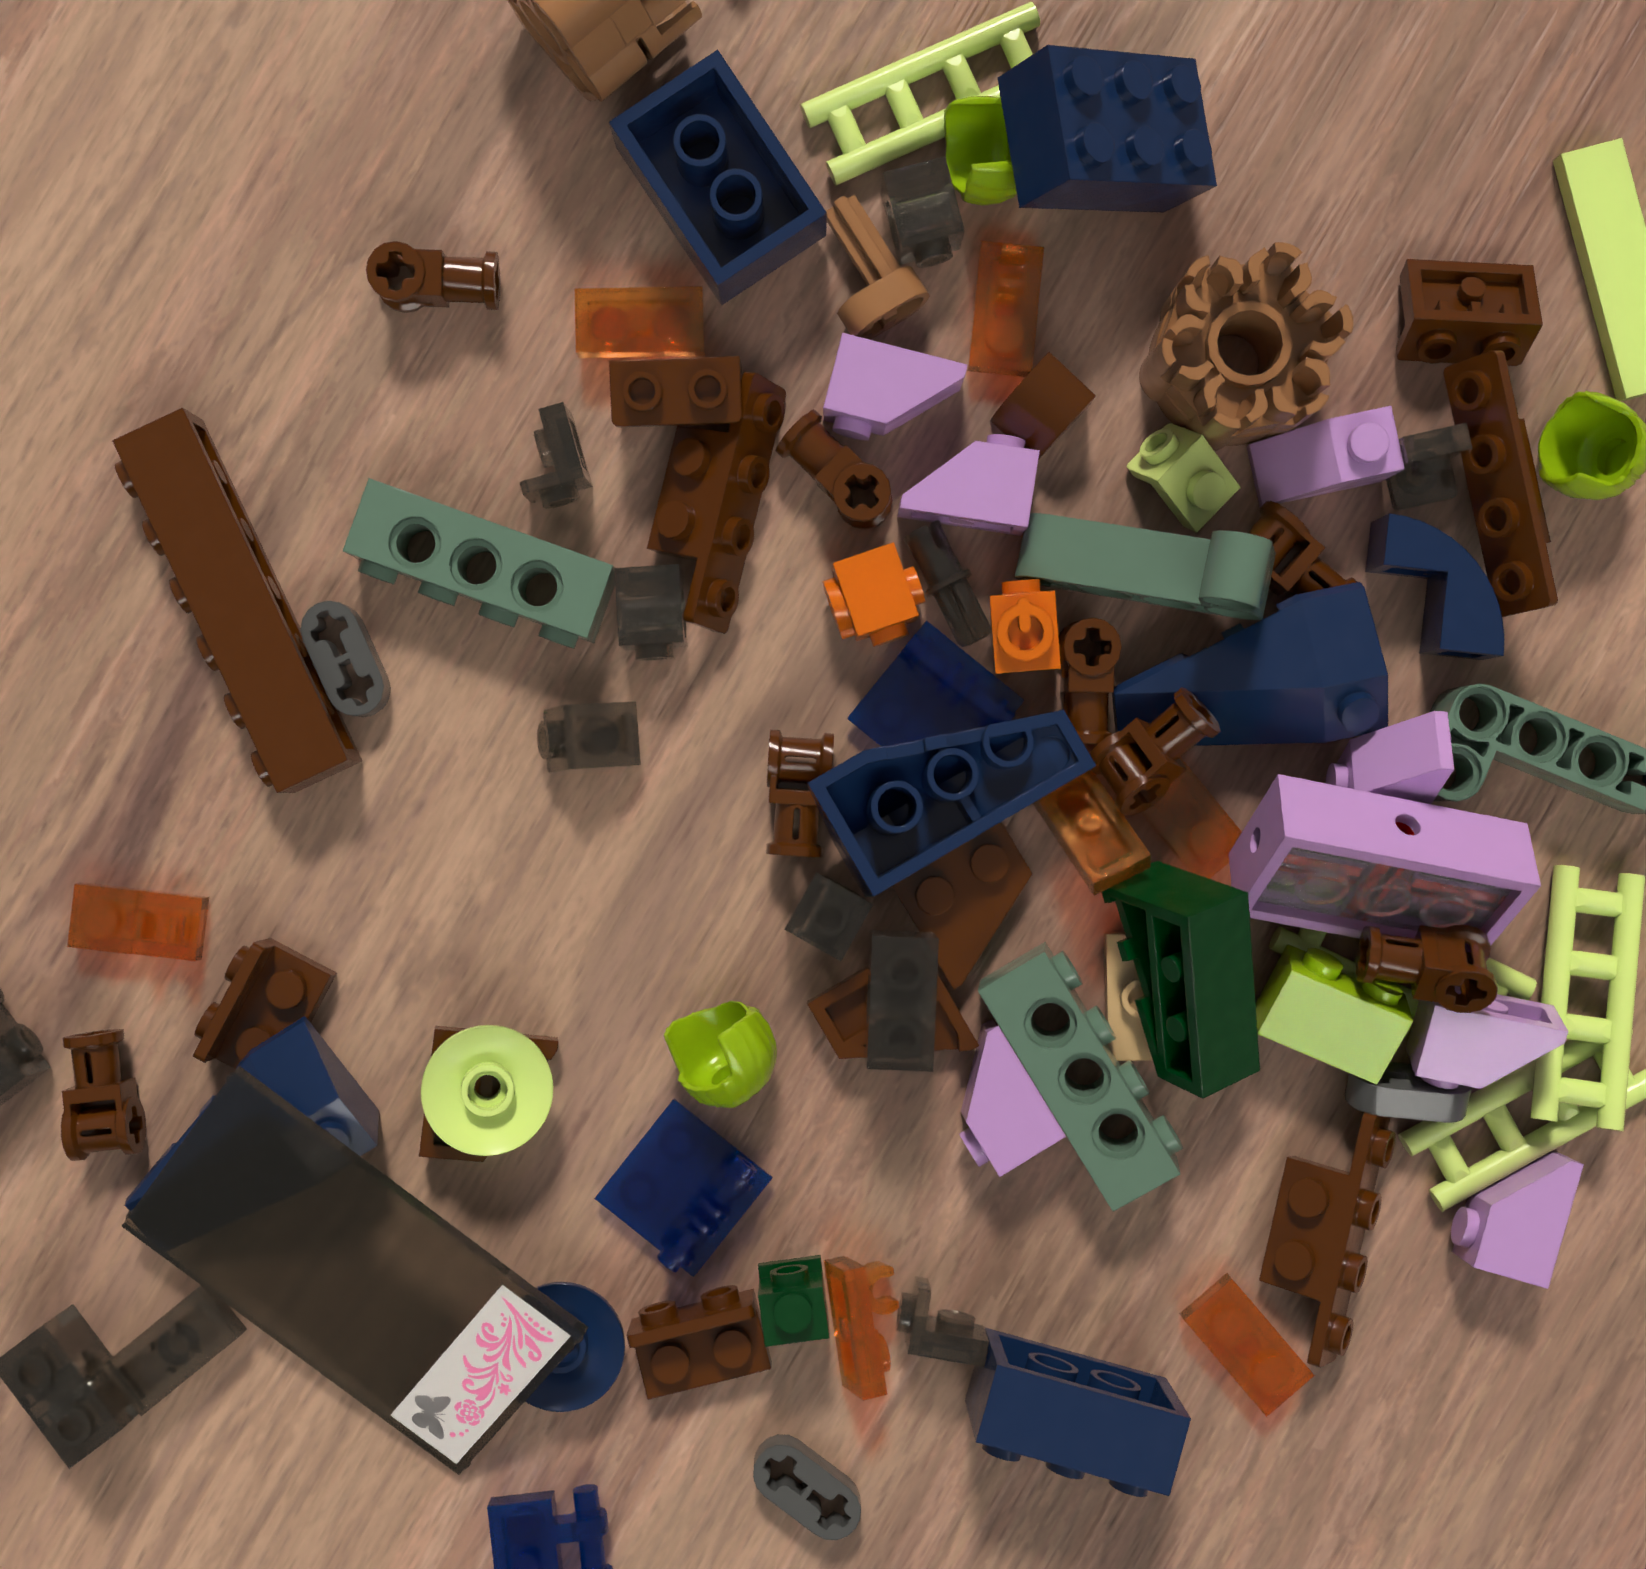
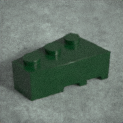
(1194, 974)

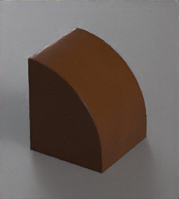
(1043, 405)

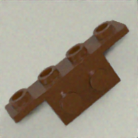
(1502, 484)
(714, 499)
(1321, 1233)

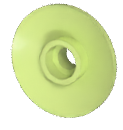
(487, 1123)

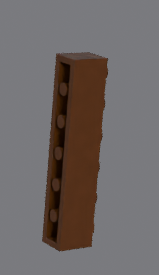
(235, 600)

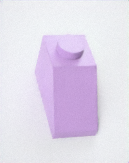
(885, 386)
(1327, 457)
(979, 488)
(1399, 760)
(1481, 1045)
(1004, 1107)
(1519, 1220)

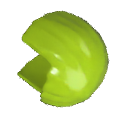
(979, 150)
(1592, 447)
(722, 1053)

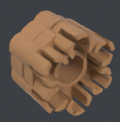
(604, 40)
(1273, 313)

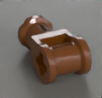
(435, 279)
(837, 471)
(1296, 551)
(1086, 686)
(1147, 756)
(790, 791)
(1431, 964)
(100, 1099)

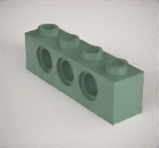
(393, 516)
(1120, 1166)

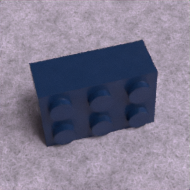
(1106, 130)
(719, 177)
(1077, 1415)

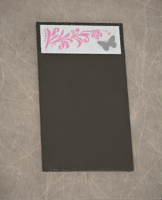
(352, 1272)

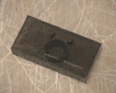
(173, 1349)

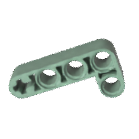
(1149, 566)
(1552, 759)

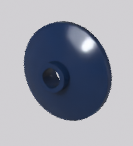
(592, 1364)

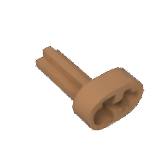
(890, 291)

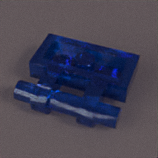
(529, 1531)

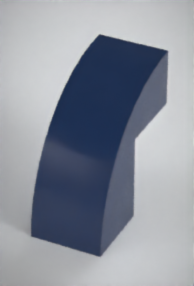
(1460, 603)

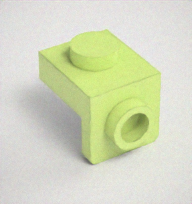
(1184, 474)

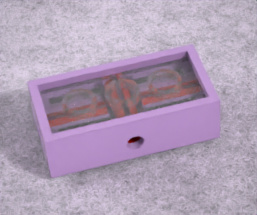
(1365, 858)

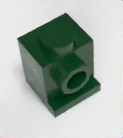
(793, 1301)

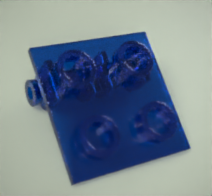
(931, 693)
(683, 1188)

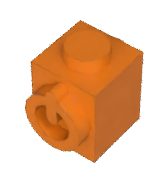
(874, 596)
(1024, 628)

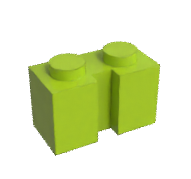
(1332, 1014)

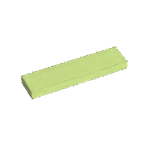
(1611, 254)

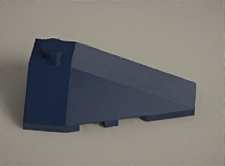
(1286, 680)
(927, 796)
(311, 1079)

